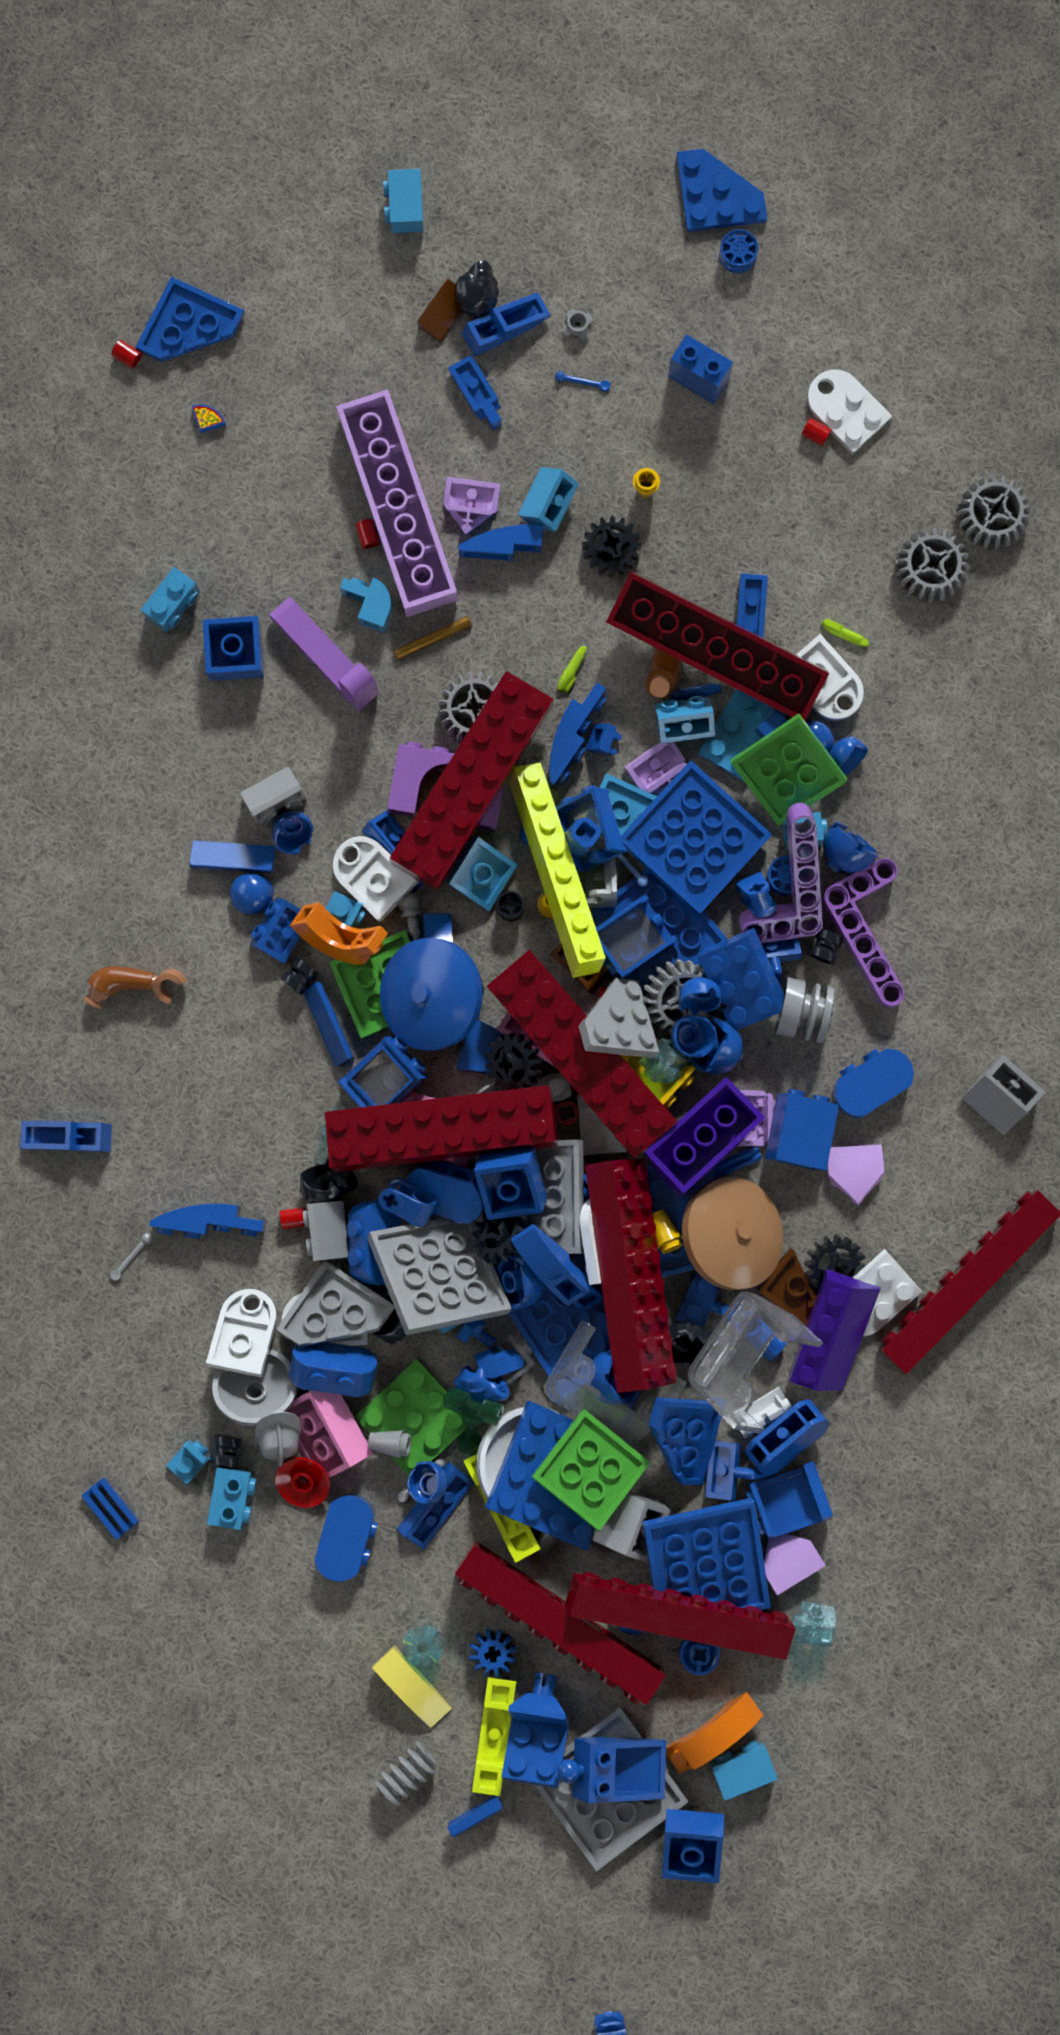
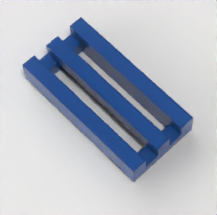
(101, 1515)
(475, 1815)

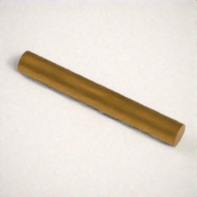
(432, 637)

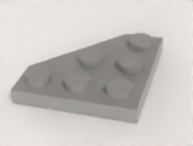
(620, 1022)
(333, 1309)

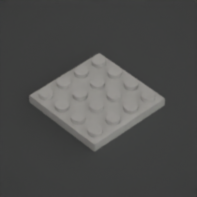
(564, 1186)
(437, 1275)
(609, 1827)

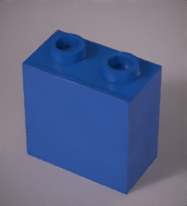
(700, 369)

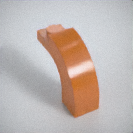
(336, 938)
(715, 1735)

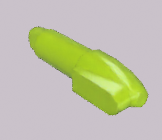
(840, 631)
(568, 675)

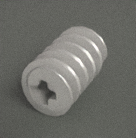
(407, 1774)

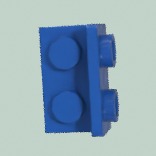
(275, 934)

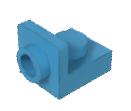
(346, 910)
(189, 1460)

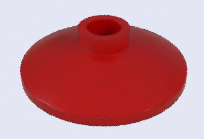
(302, 1491)

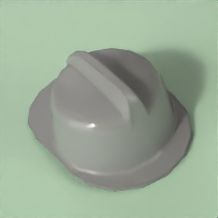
(278, 1435)

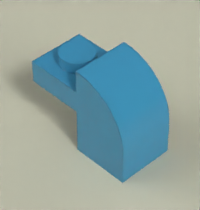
(376, 602)

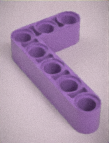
(351, 680)
(801, 883)
(862, 931)

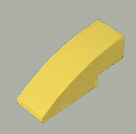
(411, 1686)

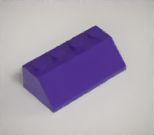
(704, 1137)
(839, 1322)

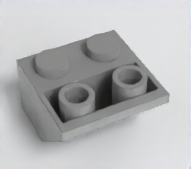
(274, 796)
(1003, 1095)
(327, 1231)
(624, 1528)

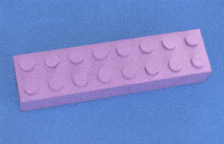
(397, 503)

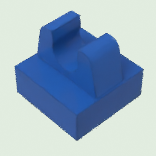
(601, 739)

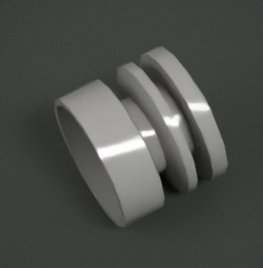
(805, 1010)

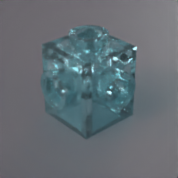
(665, 1065)
(815, 1624)
(427, 1635)

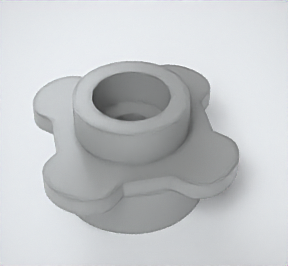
(574, 317)

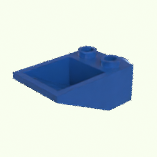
(616, 1769)

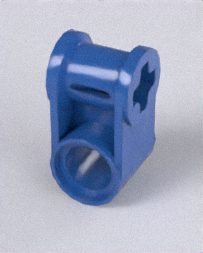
(756, 895)
(410, 1202)

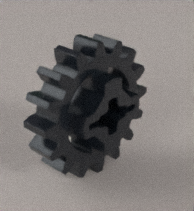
(621, 541)
(513, 1062)
(494, 1237)
(824, 1255)

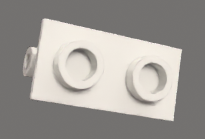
(768, 1409)

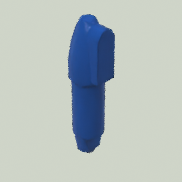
(703, 690)

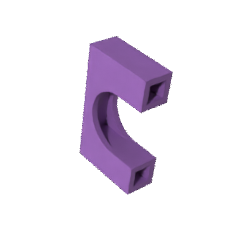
(410, 772)

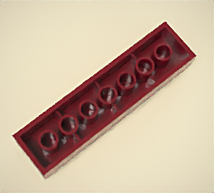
(717, 646)
(471, 781)
(599, 1078)
(440, 1128)
(630, 1275)
(548, 1617)

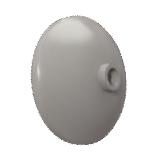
(235, 1390)

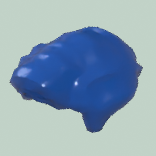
(480, 1387)

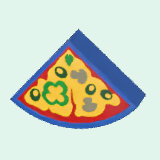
(207, 418)

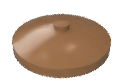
(732, 1233)

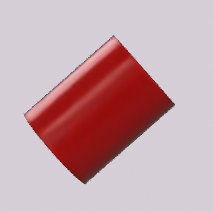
(126, 354)
(816, 432)
(367, 533)
(292, 1218)

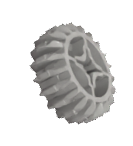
(986, 505)
(914, 578)
(449, 712)
(659, 1001)

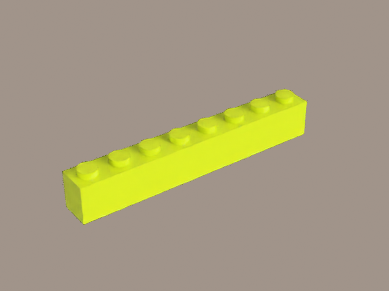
(557, 870)

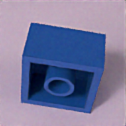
(233, 648)
(510, 1183)
(692, 1846)

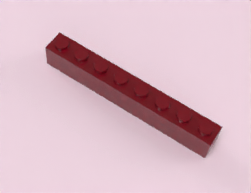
(970, 1281)
(679, 1615)

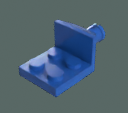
(536, 1736)

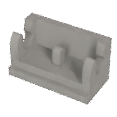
(602, 885)

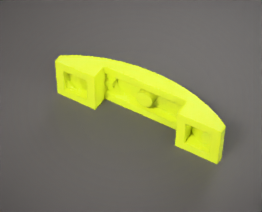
(516, 1535)
(493, 1736)

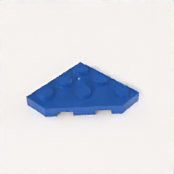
(716, 194)
(187, 322)
(685, 1436)

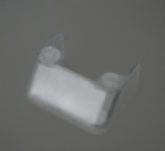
(735, 1349)
(571, 1390)

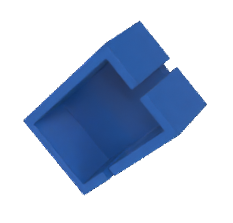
(744, 979)

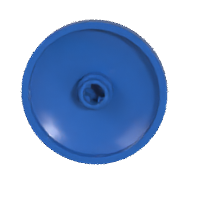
(431, 994)

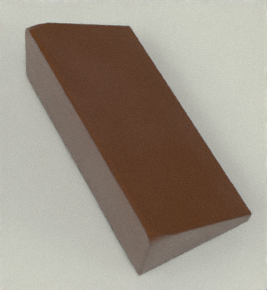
(440, 313)

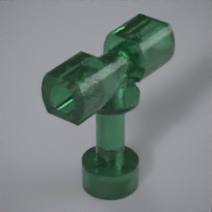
(472, 1414)

